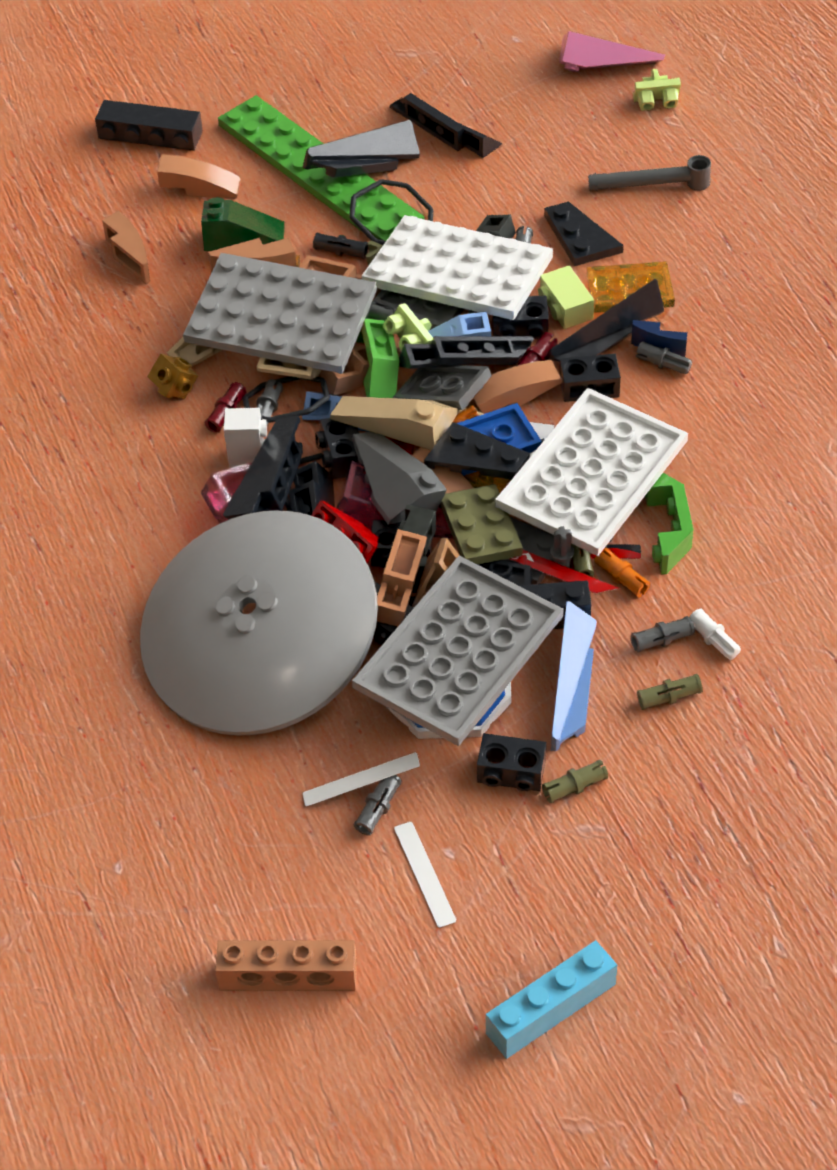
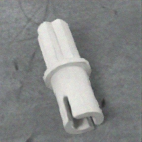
(714, 634)

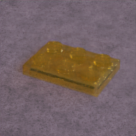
(616, 282)

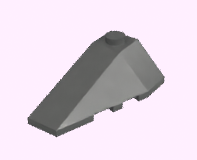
(396, 477)

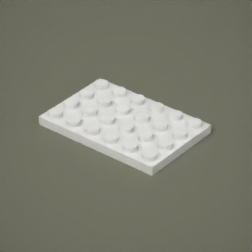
(458, 267)
(592, 470)

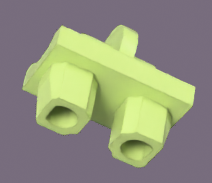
(656, 88)
(408, 327)

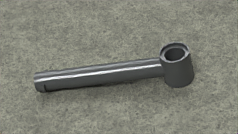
(696, 174)

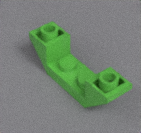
(382, 357)
(675, 544)

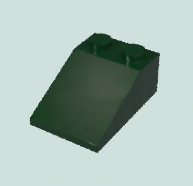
(232, 223)

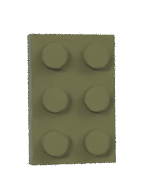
(479, 527)

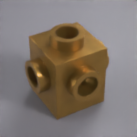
(172, 376)

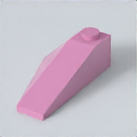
(591, 52)

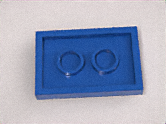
(507, 426)

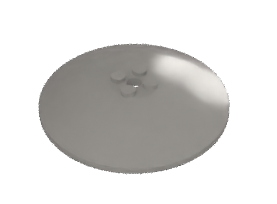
(284, 657)

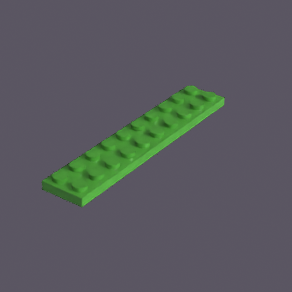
(285, 146)

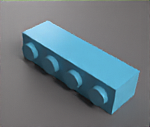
(551, 999)

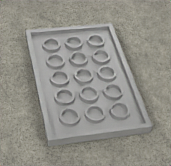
(280, 312)
(458, 650)

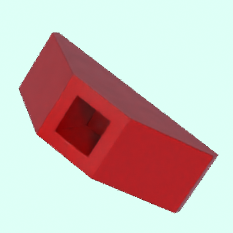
(358, 533)

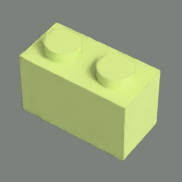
(566, 297)

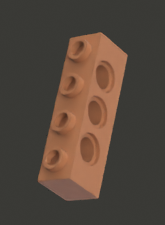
(286, 965)

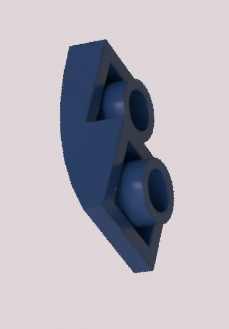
(651, 333)

